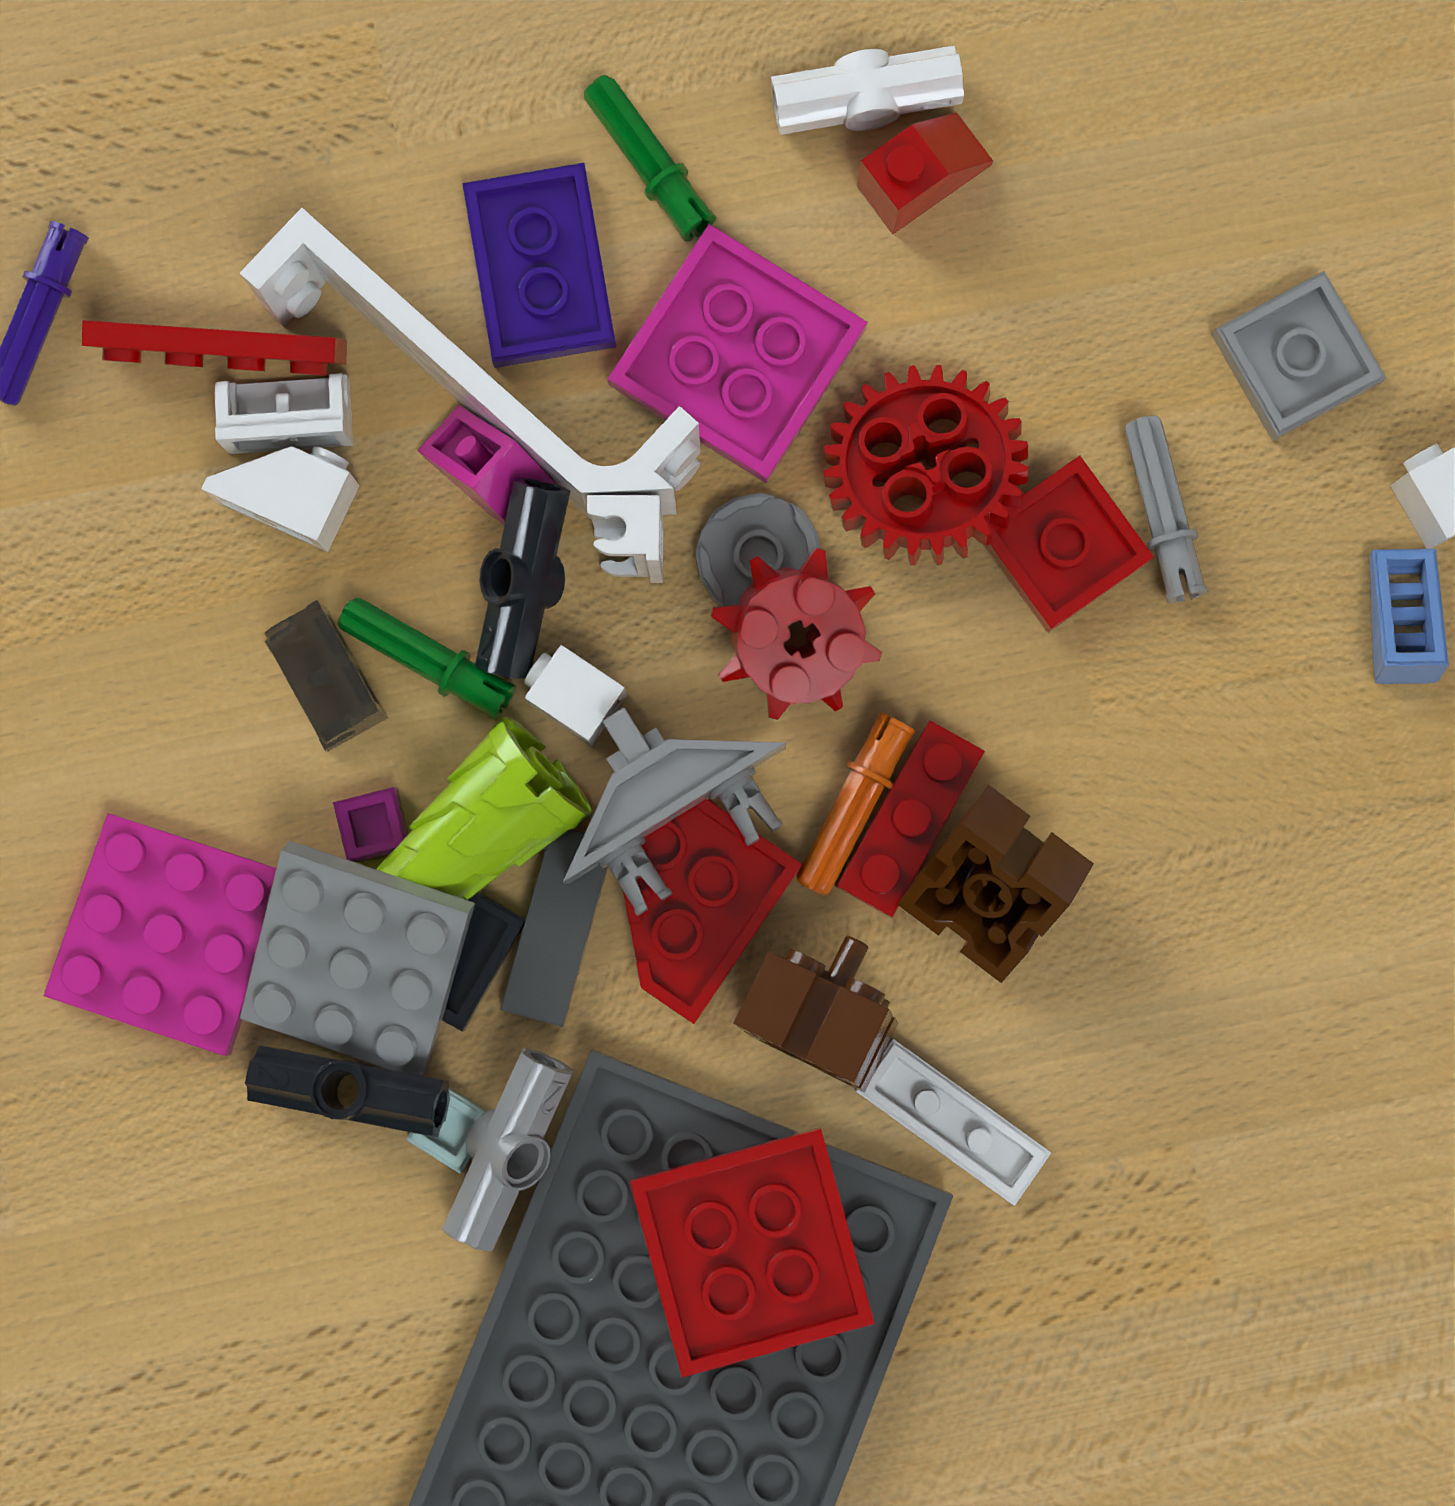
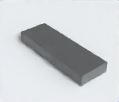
(554, 936)

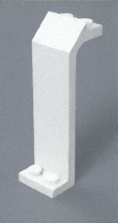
(306, 256)

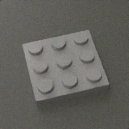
(355, 959)

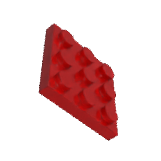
(751, 1252)

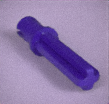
(37, 308)

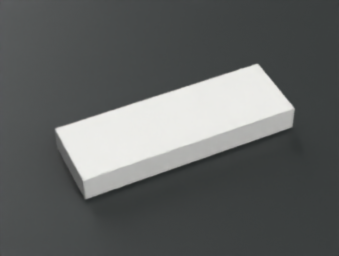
(955, 1122)

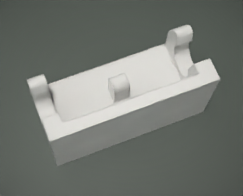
(284, 414)
(629, 528)

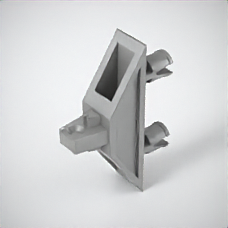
(657, 784)

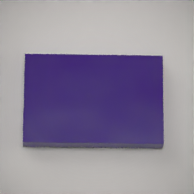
(539, 265)

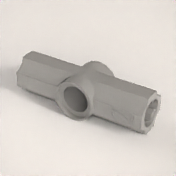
(507, 1149)

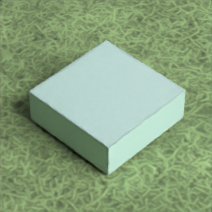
(450, 1143)

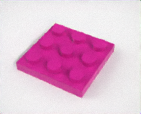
(738, 352)
(164, 935)

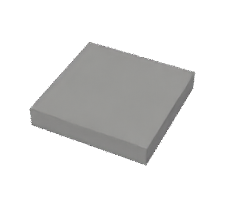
(1298, 356)

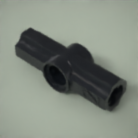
(522, 578)
(312, 1082)

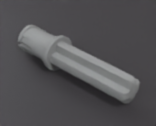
(1164, 508)

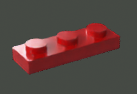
(910, 818)

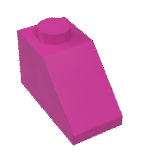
(480, 460)

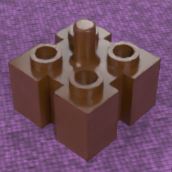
(996, 884)
(820, 1013)

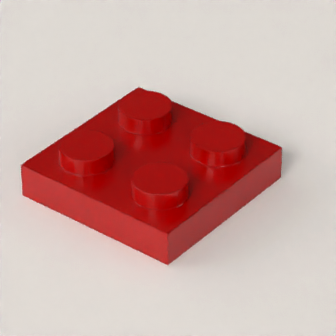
(1066, 544)

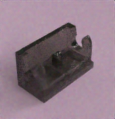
(324, 675)

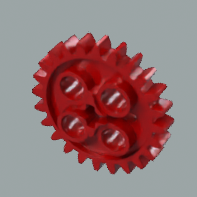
(948, 511)

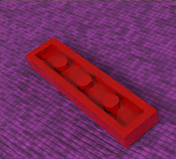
(188, 346)

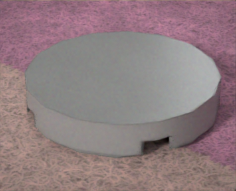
(748, 529)

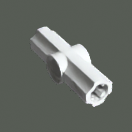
(867, 90)

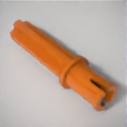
(854, 803)

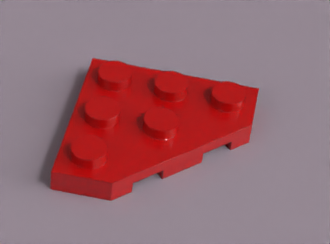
(715, 907)

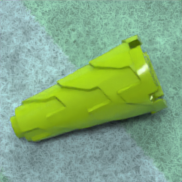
(492, 815)

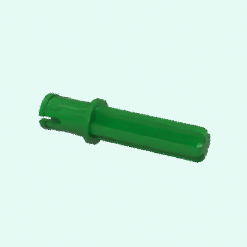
(664, 179)
(426, 657)

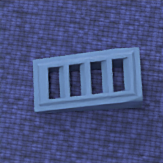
(1430, 646)

